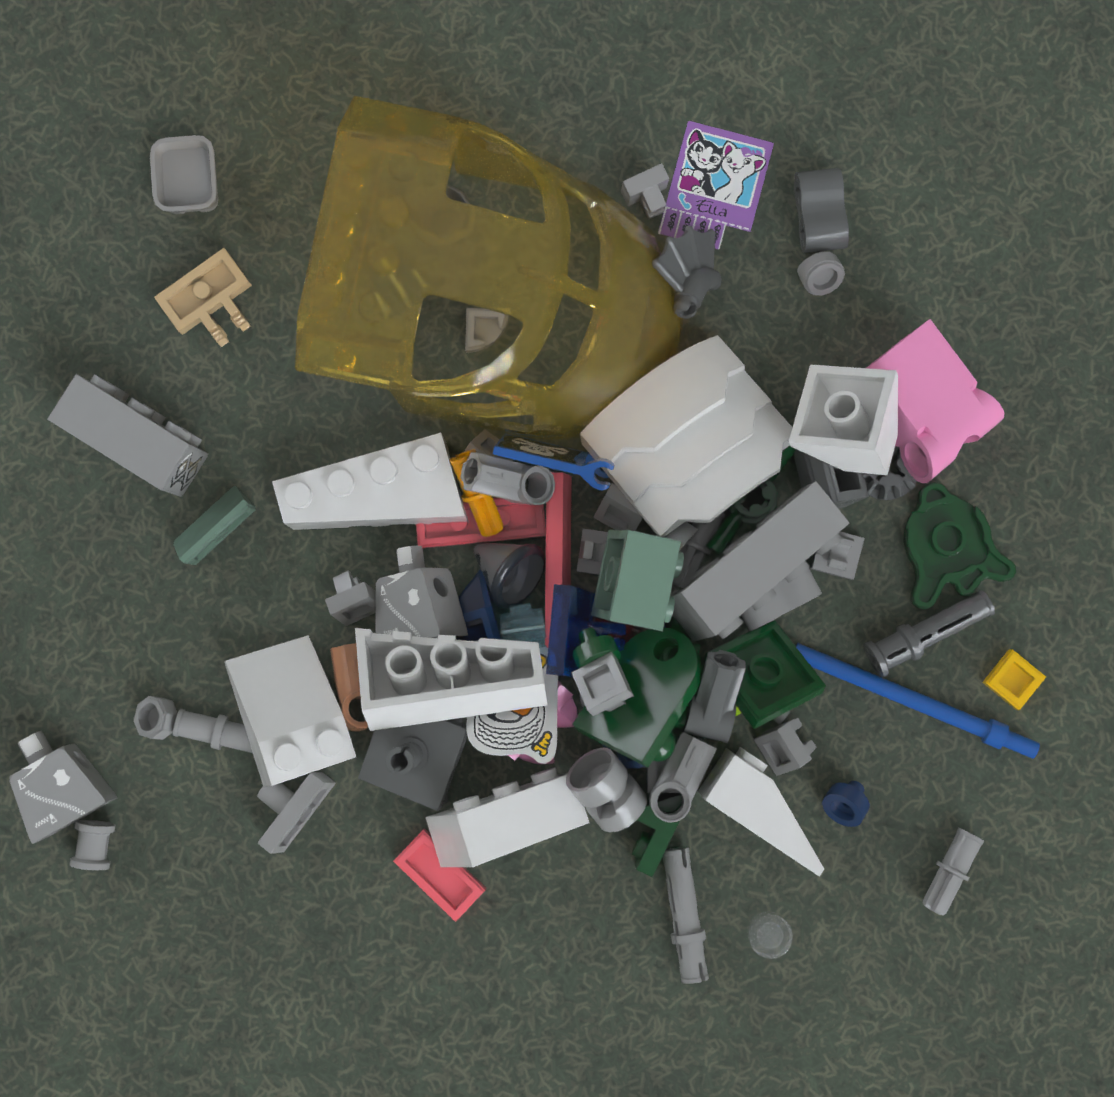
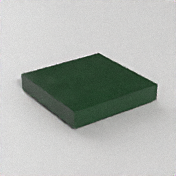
(774, 674)

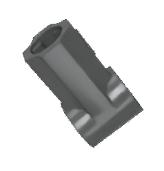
(713, 706)

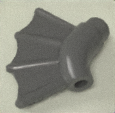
(689, 269)

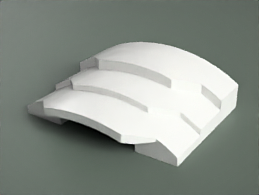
(689, 437)

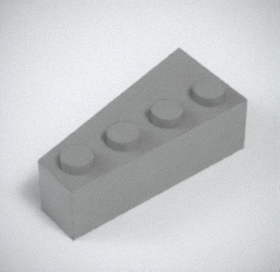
(758, 563)

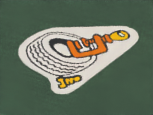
(522, 730)

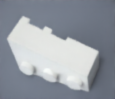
(505, 821)

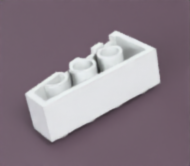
(376, 489)

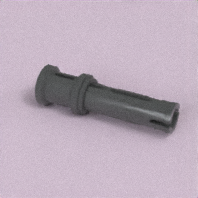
(910, 641)

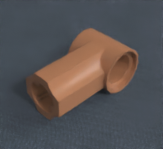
(347, 682)

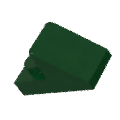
(651, 847)

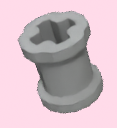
(92, 845)

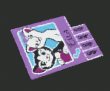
(715, 182)

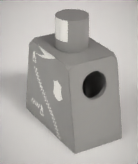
(418, 599)
(56, 787)

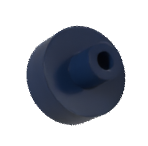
(846, 803)

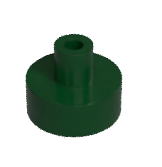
(593, 647)

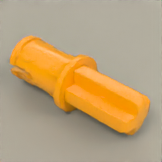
(481, 505)

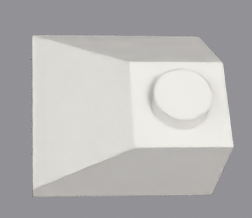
(848, 418)

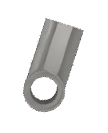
(507, 479)
(682, 772)

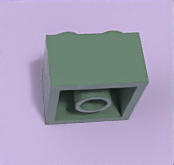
(637, 579)

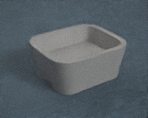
(184, 174)

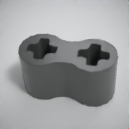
(821, 210)

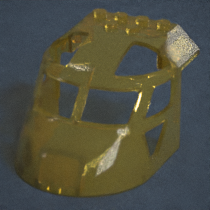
(397, 237)

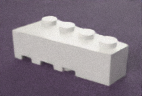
(444, 678)

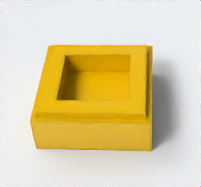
(1014, 679)

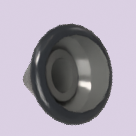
(510, 570)

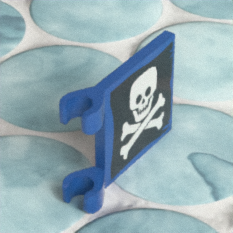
(554, 457)

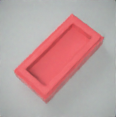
(449, 887)

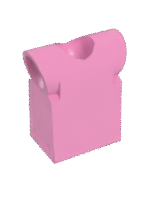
(935, 402)

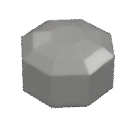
(155, 717)

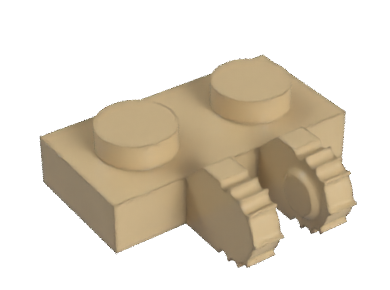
(203, 293)

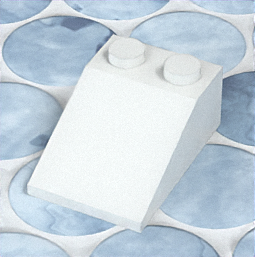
(289, 711)
(754, 801)

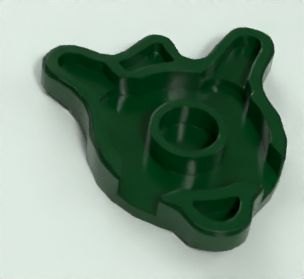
(951, 545)

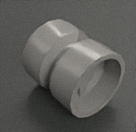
(606, 790)

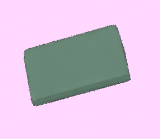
(213, 526)

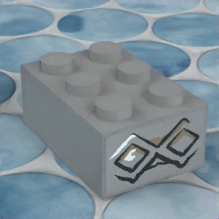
(129, 433)

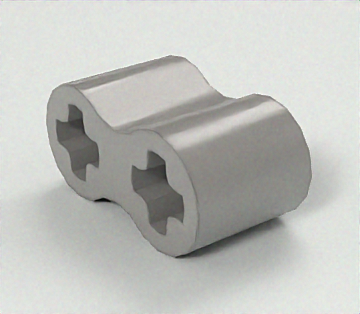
(787, 598)

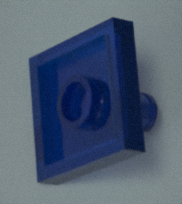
(568, 618)

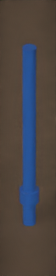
(992, 731)

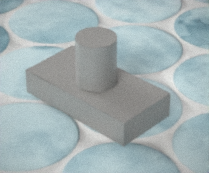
(292, 809)

